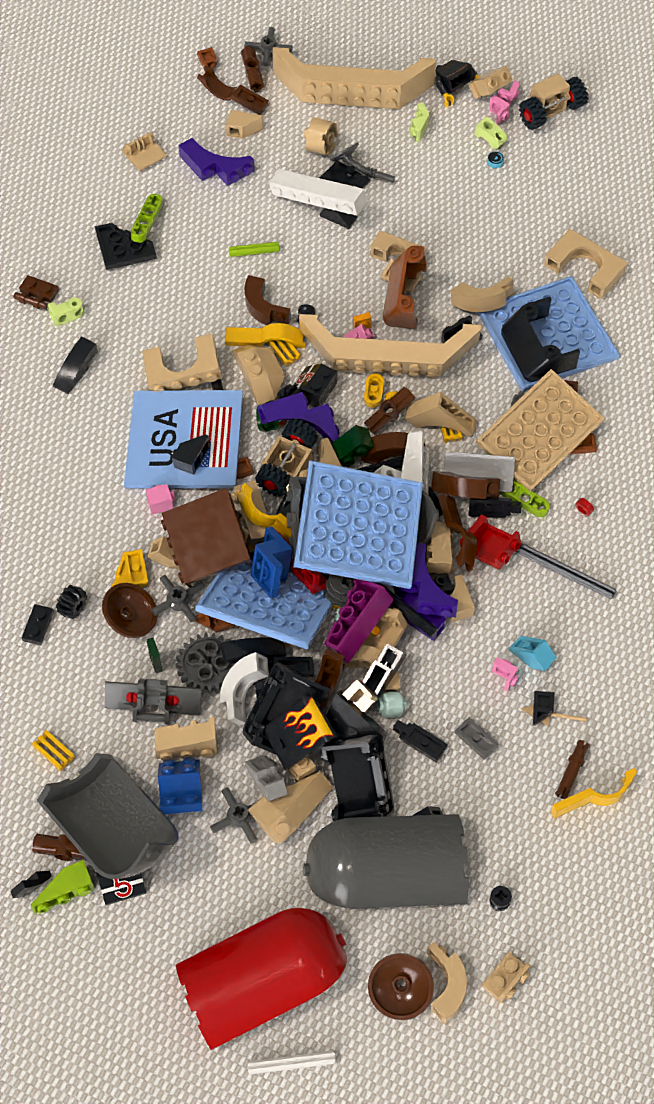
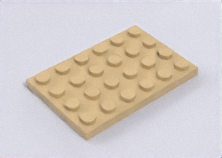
(541, 429)

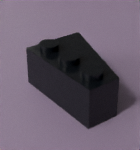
(350, 721)

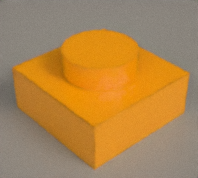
(364, 319)

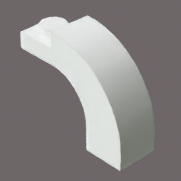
(238, 681)

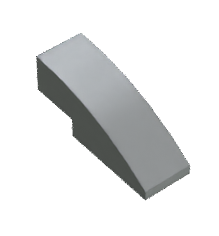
(266, 778)

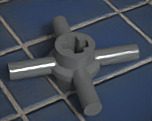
(266, 46)
(178, 598)
(232, 819)

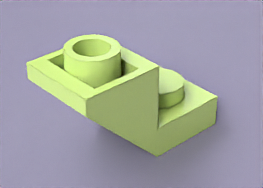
(420, 122)

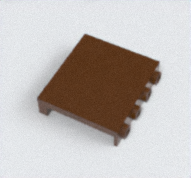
(206, 537)

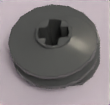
(337, 589)

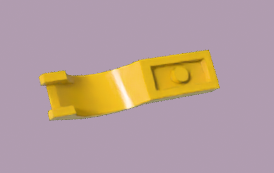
(258, 336)
(278, 521)
(589, 795)

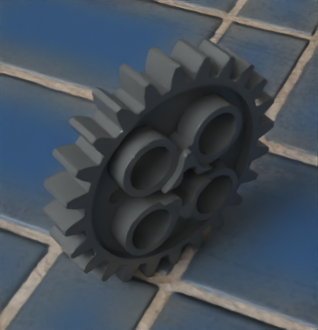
(192, 672)

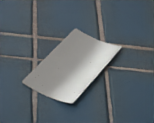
(482, 466)

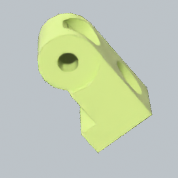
(491, 133)
(65, 311)

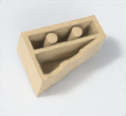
(439, 550)

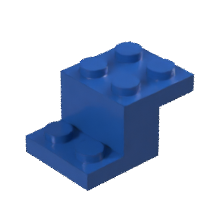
(271, 562)
(180, 786)

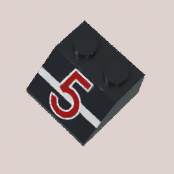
(317, 383)
(121, 889)

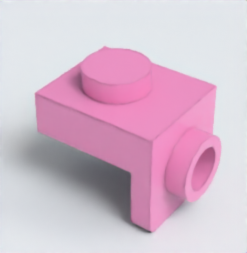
(509, 95)
(500, 108)
(360, 332)
(506, 670)

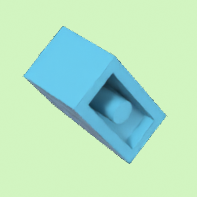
(533, 652)

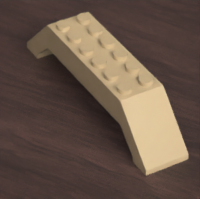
(353, 85)
(388, 355)

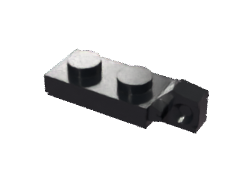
(493, 507)
(420, 740)

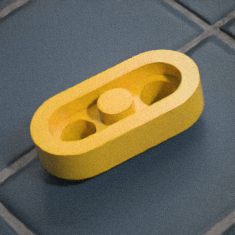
(373, 392)

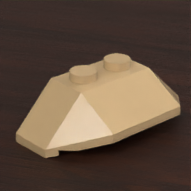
(260, 371)

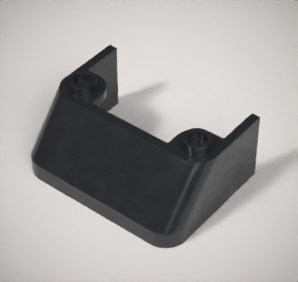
(526, 348)

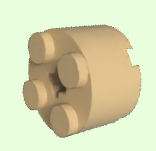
(321, 136)

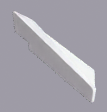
(416, 460)

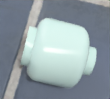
(391, 704)

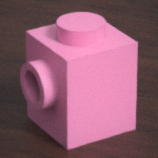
(160, 498)

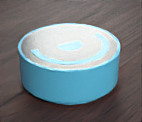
(495, 159)

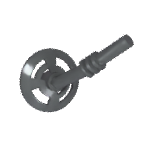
(347, 157)

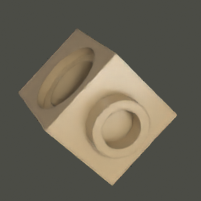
(303, 769)

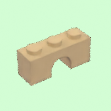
(386, 245)

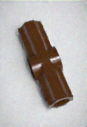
(252, 68)
(397, 403)
(59, 847)

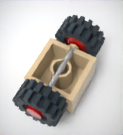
(551, 98)
(287, 457)

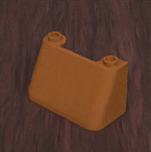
(400, 307)

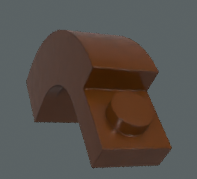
(260, 308)
(386, 446)
(465, 486)
(330, 674)

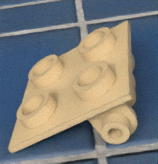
(143, 152)

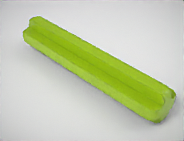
(251, 249)

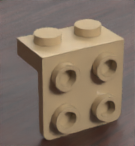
(392, 628)

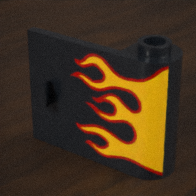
(301, 730)

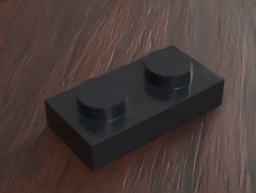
(37, 624)

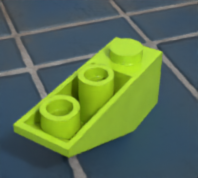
(67, 884)

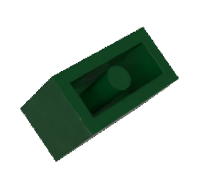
(353, 445)

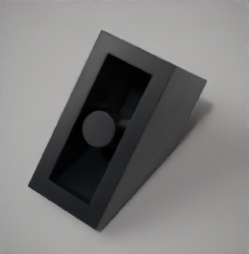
(190, 454)

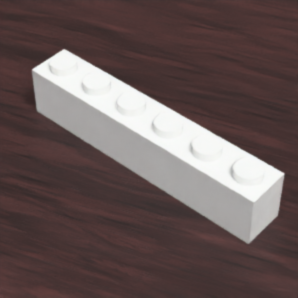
(318, 192)

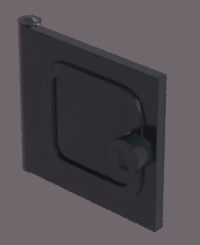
(338, 172)

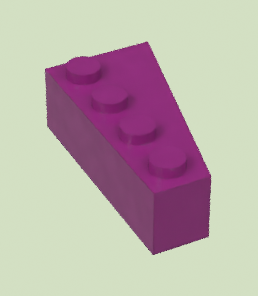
(358, 617)

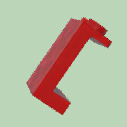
(493, 544)

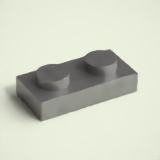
(476, 738)

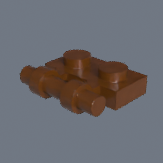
(37, 288)

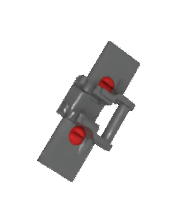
(154, 692)

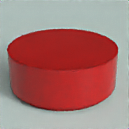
(584, 507)

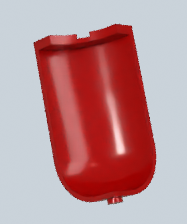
(262, 972)

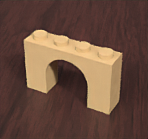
(575, 246)
(203, 370)

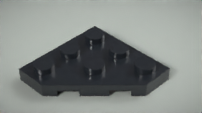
(119, 248)

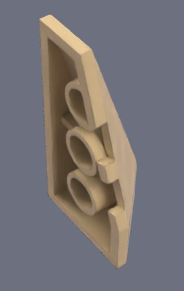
(285, 814)

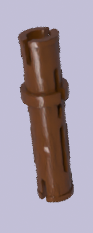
(576, 761)

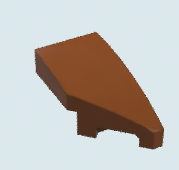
(207, 57)
(213, 623)

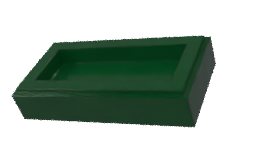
(154, 655)

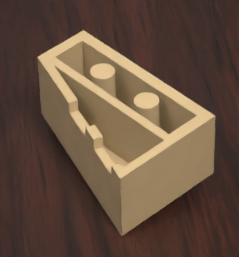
(251, 530)
(186, 741)

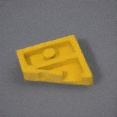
(132, 569)

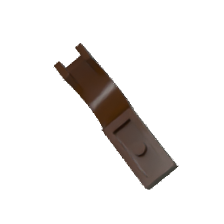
(239, 94)
(452, 519)

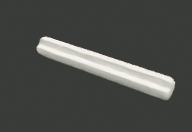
(291, 1062)

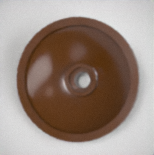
(134, 604)
(397, 1000)

